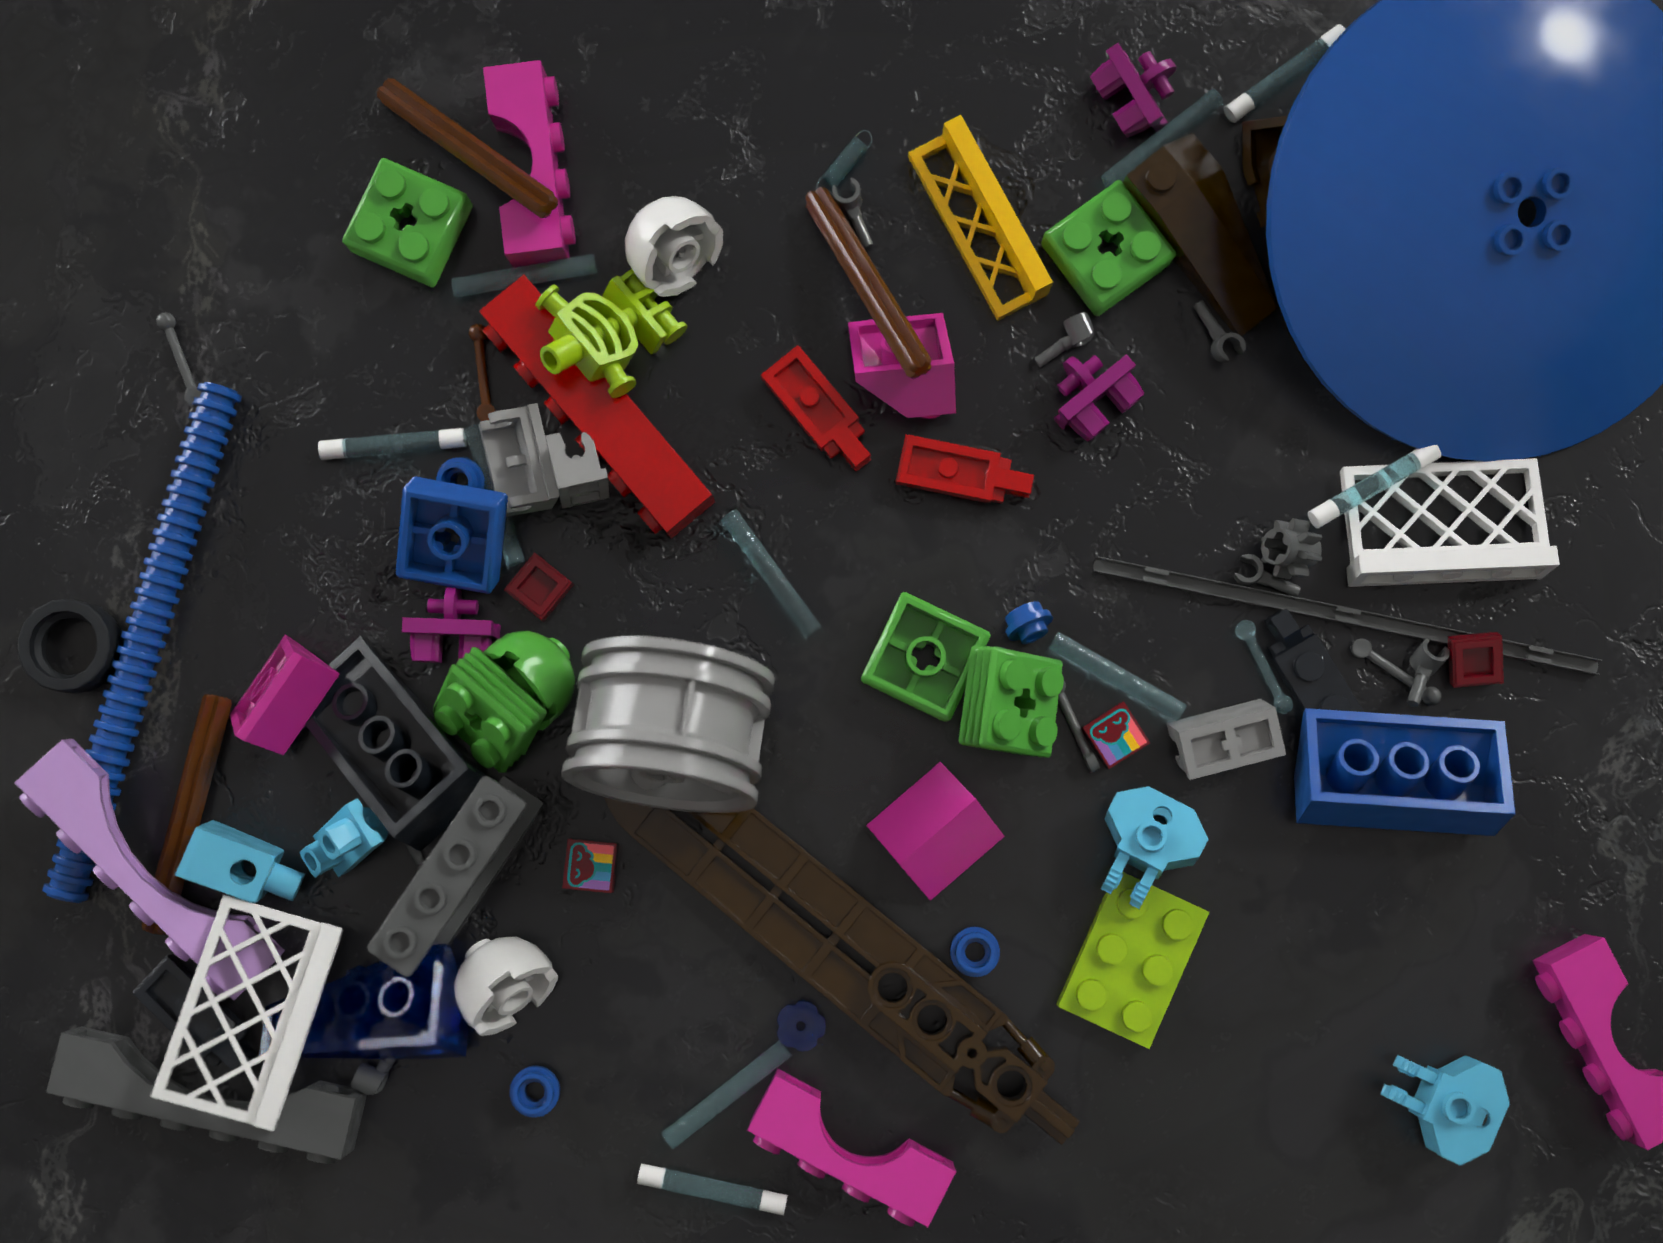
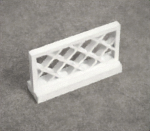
(1455, 562)
(292, 1027)

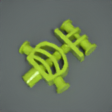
(603, 330)

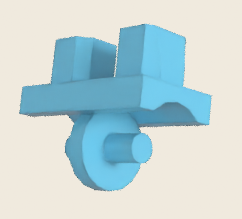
(344, 840)

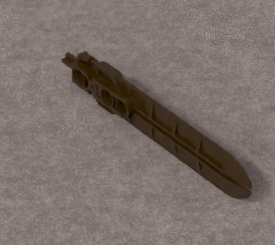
(840, 978)

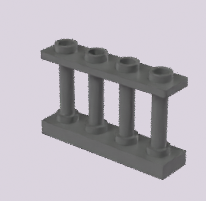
(457, 873)

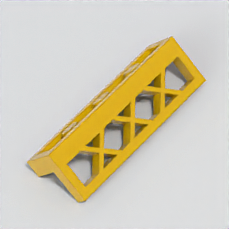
(996, 210)

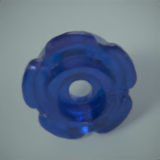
(790, 1035)

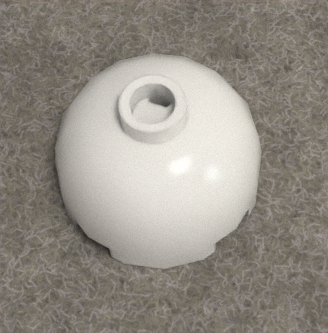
(671, 244)
(500, 981)

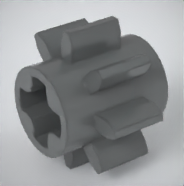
(1291, 548)

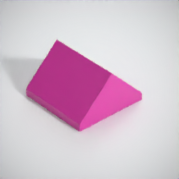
(282, 697)
(935, 830)

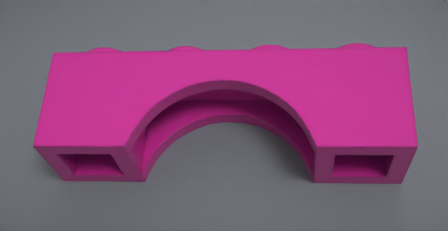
(521, 106)
(1584, 986)
(906, 1179)

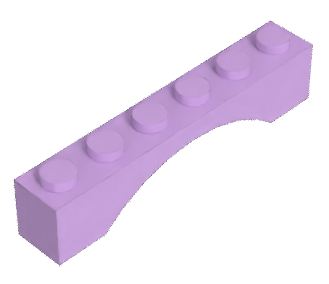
(78, 800)

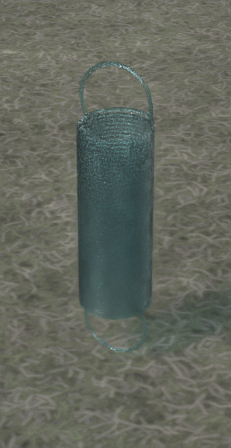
(845, 161)

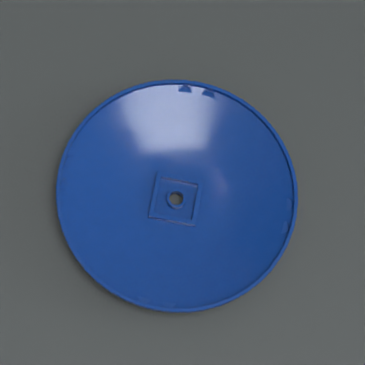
(1406, 236)

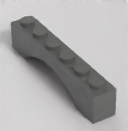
(113, 1073)

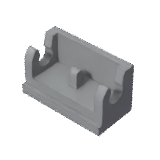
(519, 459)
(579, 478)
(1227, 738)

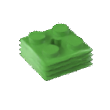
(418, 249)
(1101, 277)
(895, 670)
(1011, 701)
(488, 711)

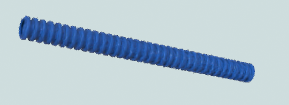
(151, 613)

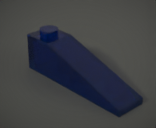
(387, 1014)

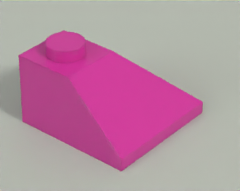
(884, 377)

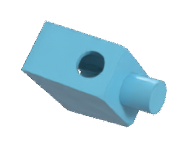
(217, 858)

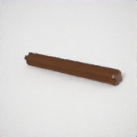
(468, 148)
(868, 283)
(192, 792)

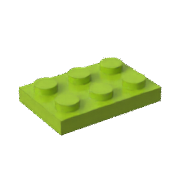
(1132, 961)

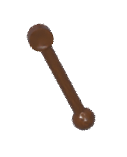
(478, 336)

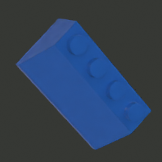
(1403, 772)

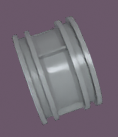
(669, 724)

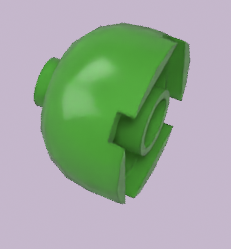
(539, 667)

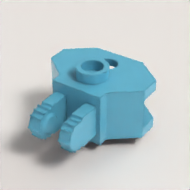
(1149, 843)
(1454, 1105)

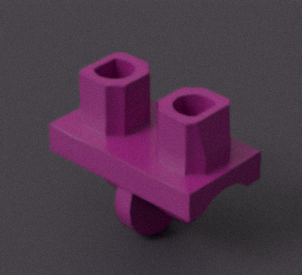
(1119, 73)
(1081, 410)
(428, 633)

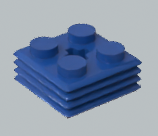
(427, 550)

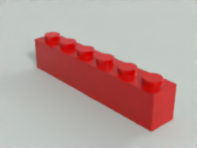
(621, 433)

